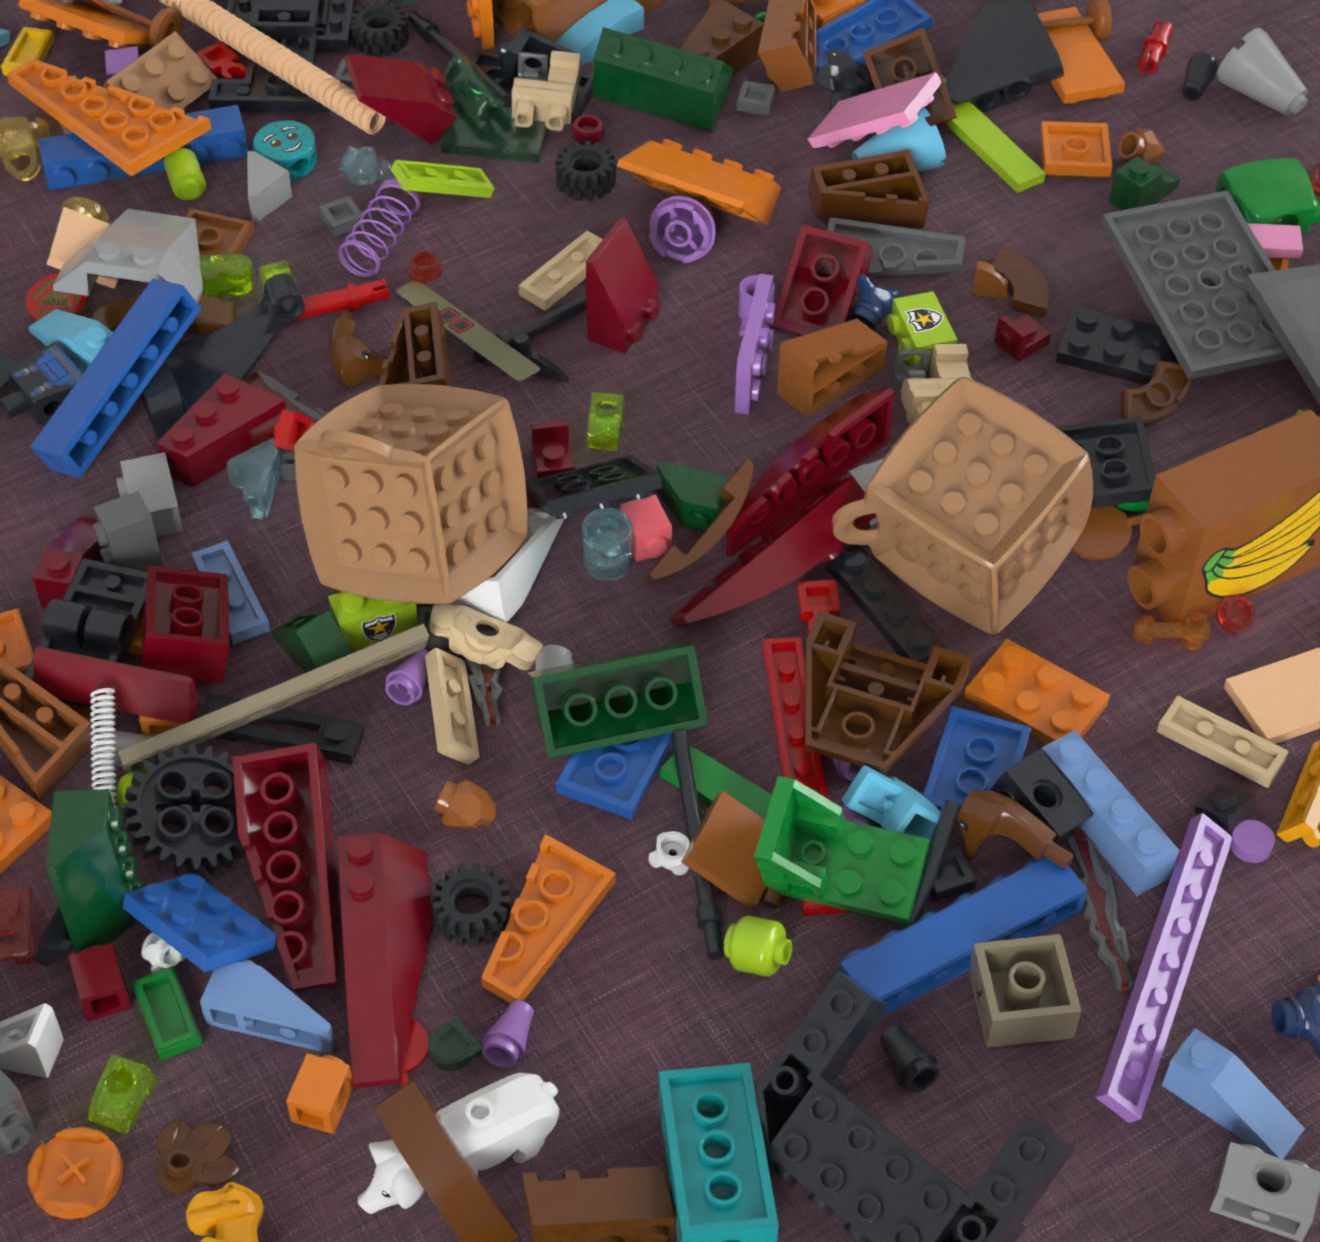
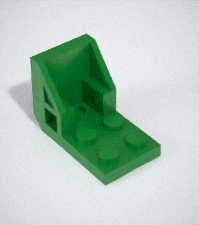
(834, 862)

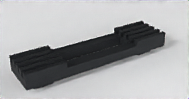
(335, 737)

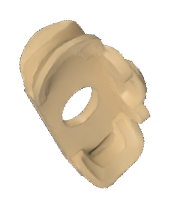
(459, 626)

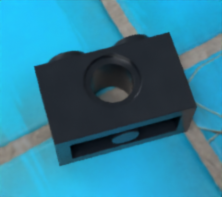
(1045, 794)

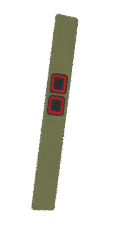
(471, 332)

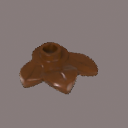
(194, 1156)

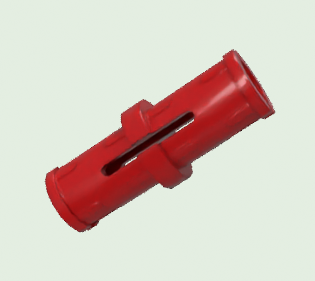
(1155, 47)

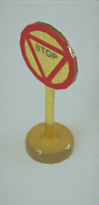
(42, 297)

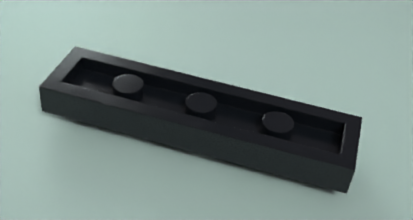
(884, 604)

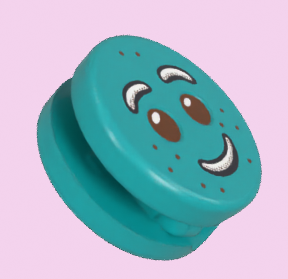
(289, 146)

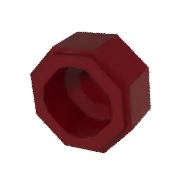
(588, 129)

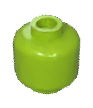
(757, 946)

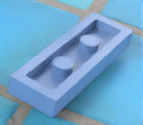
(245, 611)

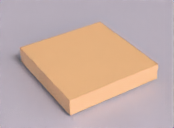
(71, 235)

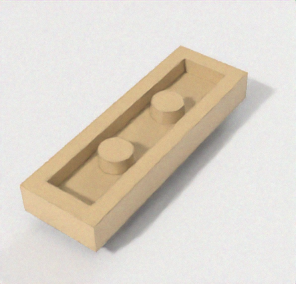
(559, 273)
(451, 706)
(1222, 741)

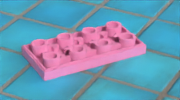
(875, 111)

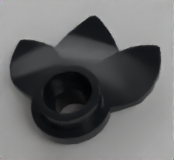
(840, 79)

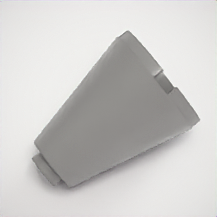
(1263, 74)

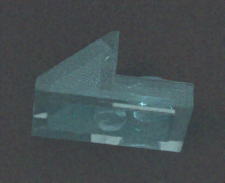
(258, 474)

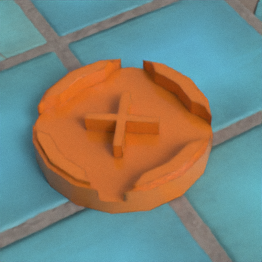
(75, 1173)

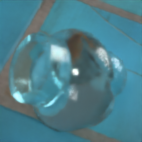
(364, 167)

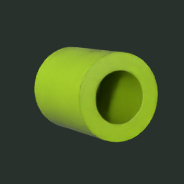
(184, 174)

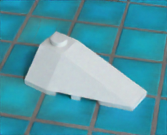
(509, 586)

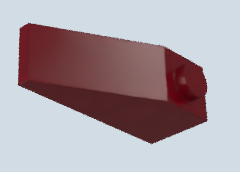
(64, 558)

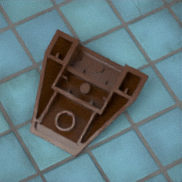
(871, 702)

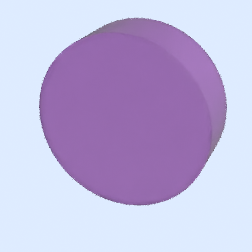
(1252, 841)

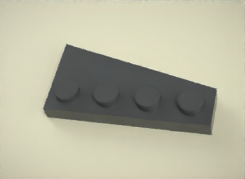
(904, 249)

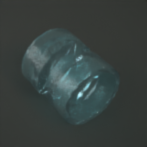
(607, 544)

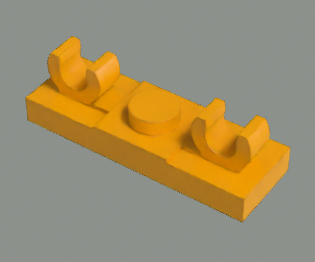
(1303, 810)

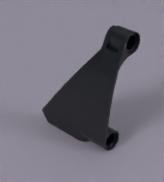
(1003, 57)
(231, 350)

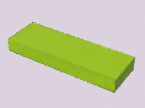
(442, 178)

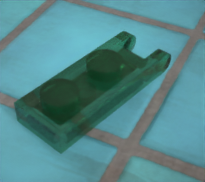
(471, 89)

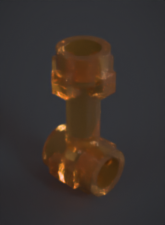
(1191, 632)

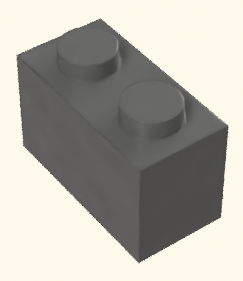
(127, 533)

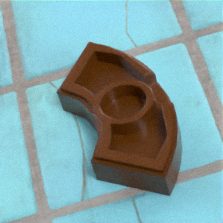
(1025, 281)
(1157, 397)

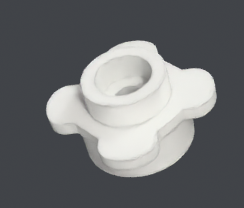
(666, 843)
(160, 953)

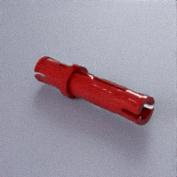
(345, 298)

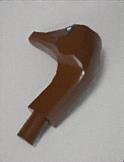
(350, 357)
(991, 813)

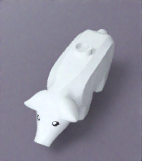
(485, 1127)

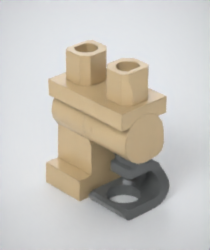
(542, 99)
(946, 366)

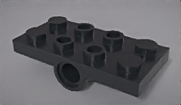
(96, 614)

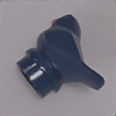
(873, 302)
(1299, 1016)

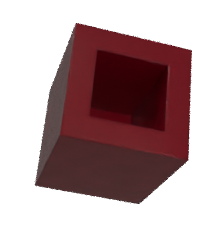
(99, 981)

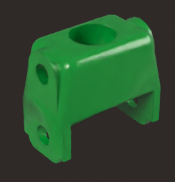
(1272, 193)

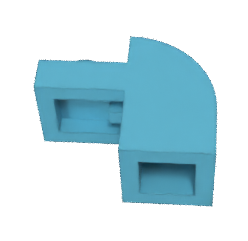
(891, 804)

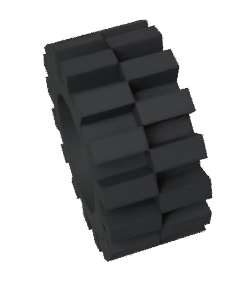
(379, 28)
(585, 157)
(467, 884)

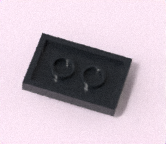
(1112, 345)

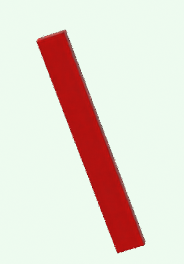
(787, 692)

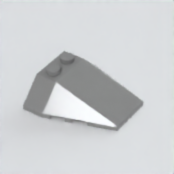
(140, 249)

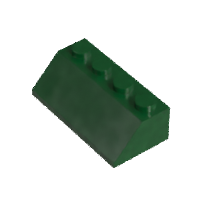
(659, 79)
(618, 698)
(90, 866)

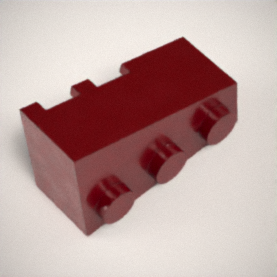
(216, 429)

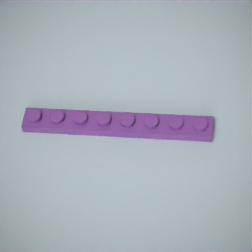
(1164, 970)

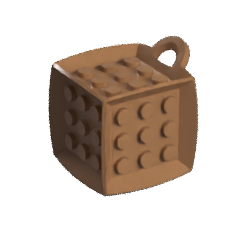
(412, 492)
(975, 504)

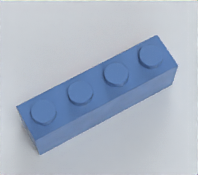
(1119, 824)

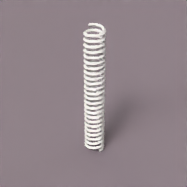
(107, 733)

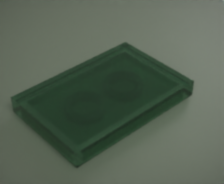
(499, 141)

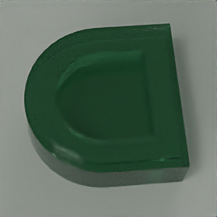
(453, 1046)

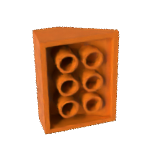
(696, 175)

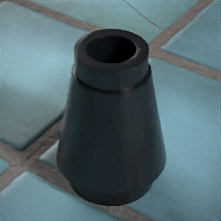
(1199, 74)
(909, 1059)

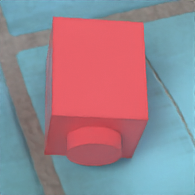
(649, 527)

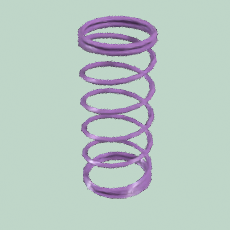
(369, 273)

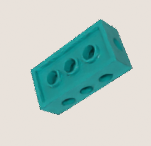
(716, 1155)

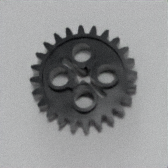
(196, 843)

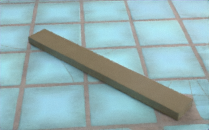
(275, 698)

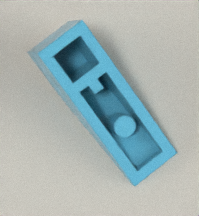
(76, 335)

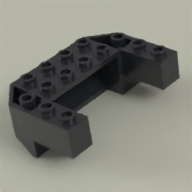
(866, 1169)

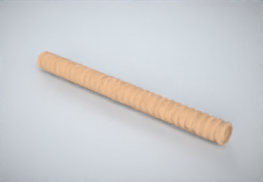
(279, 61)

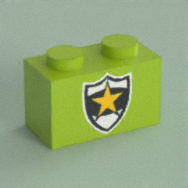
(919, 324)
(370, 620)

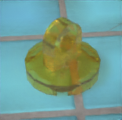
(21, 138)

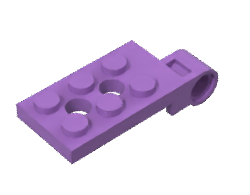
(757, 313)

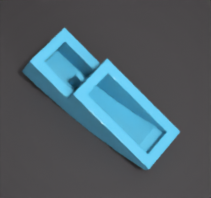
(618, 15)

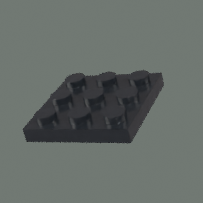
(1118, 459)
(593, 486)

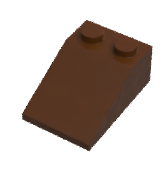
(909, 59)

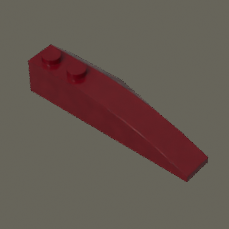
(817, 457)
(787, 551)
(291, 855)
(383, 947)

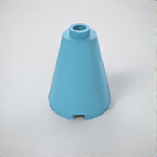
(919, 138)

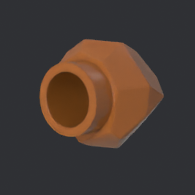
(1141, 143)
(465, 805)

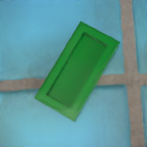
(167, 1013)

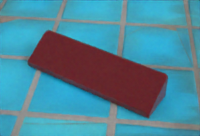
(136, 688)

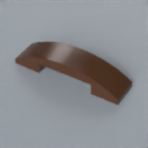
(213, 314)
(734, 493)
(442, 1167)

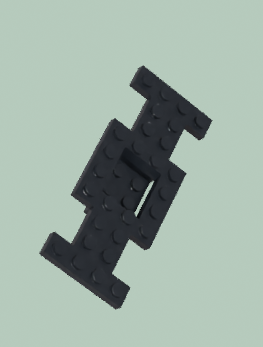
(295, 27)

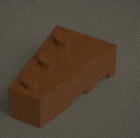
(621, 1207)

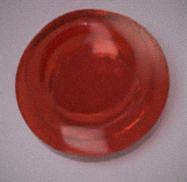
(424, 266)
(1235, 613)

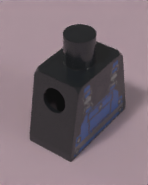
(41, 384)

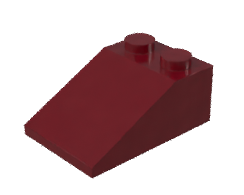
(404, 93)
(821, 281)
(619, 290)
(186, 623)

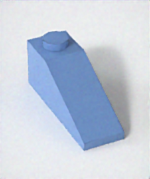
(257, 1004)
(1231, 1095)

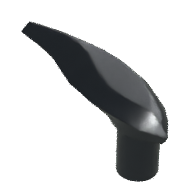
(546, 366)

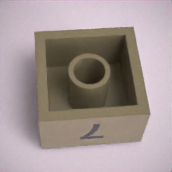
(1024, 991)

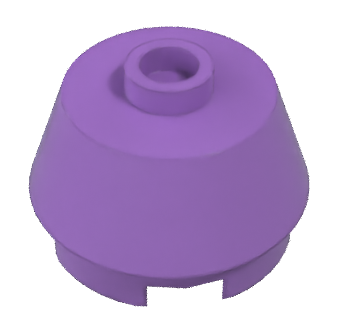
(682, 228)

